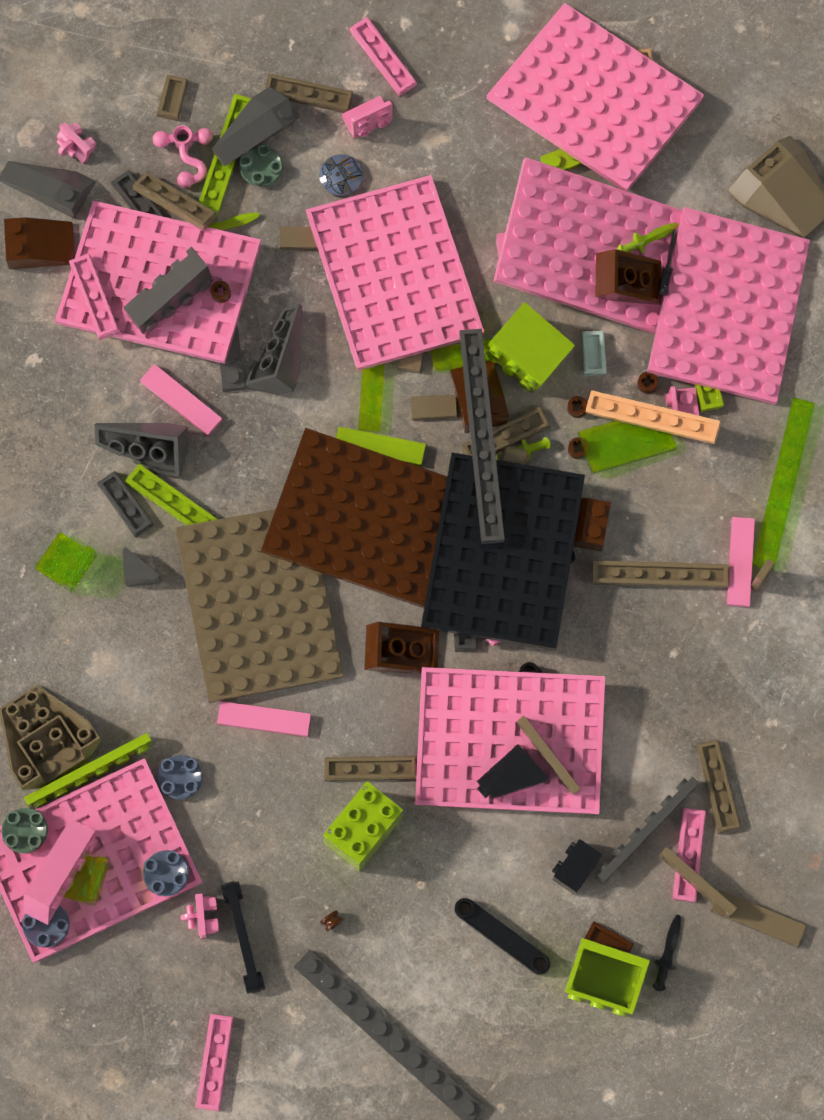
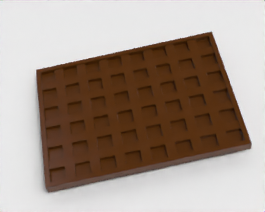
(358, 517)

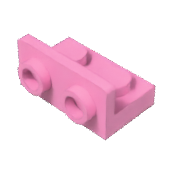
(682, 400)

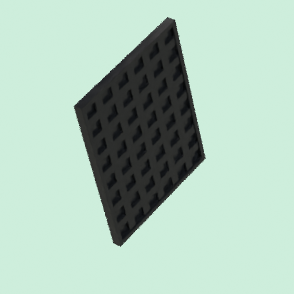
(508, 587)

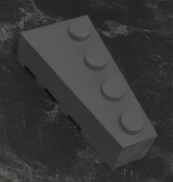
(169, 292)

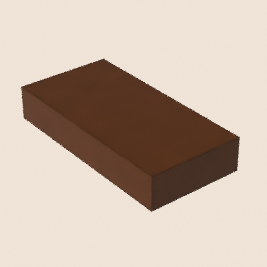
(608, 938)

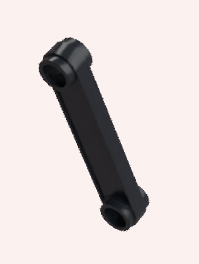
(502, 936)
(253, 980)

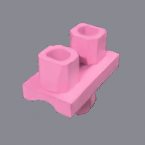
(72, 144)
(204, 926)

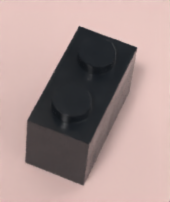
(576, 867)

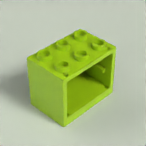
(528, 348)
(363, 826)
(606, 977)

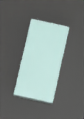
(593, 353)

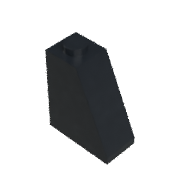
(511, 774)

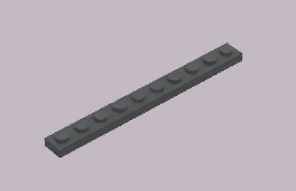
(481, 436)
(388, 1037)

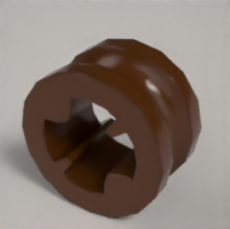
(214, 288)
(647, 390)
(578, 414)
(579, 455)
(331, 921)

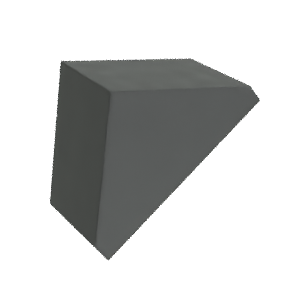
(136, 571)

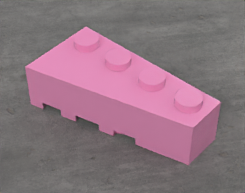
(58, 871)

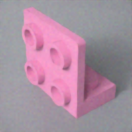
(368, 117)

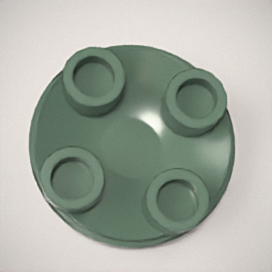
(261, 166)
(24, 830)

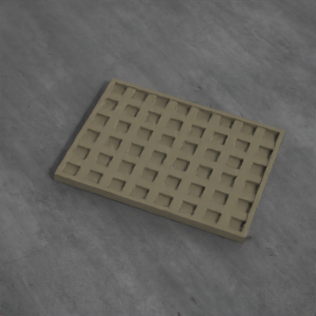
(254, 615)

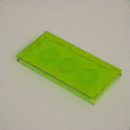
(622, 444)

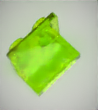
(66, 561)
(89, 881)

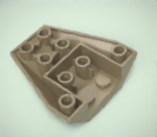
(783, 188)
(45, 738)

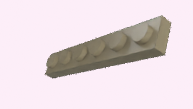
(660, 574)

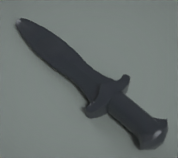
(666, 273)
(665, 961)

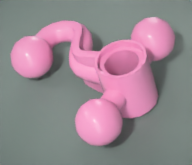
(203, 136)

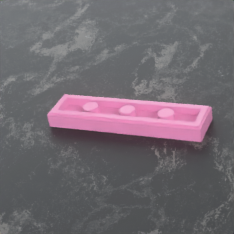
(383, 56)
(94, 296)
(181, 400)
(740, 562)
(264, 719)
(689, 851)
(214, 1062)

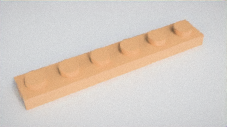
(653, 417)

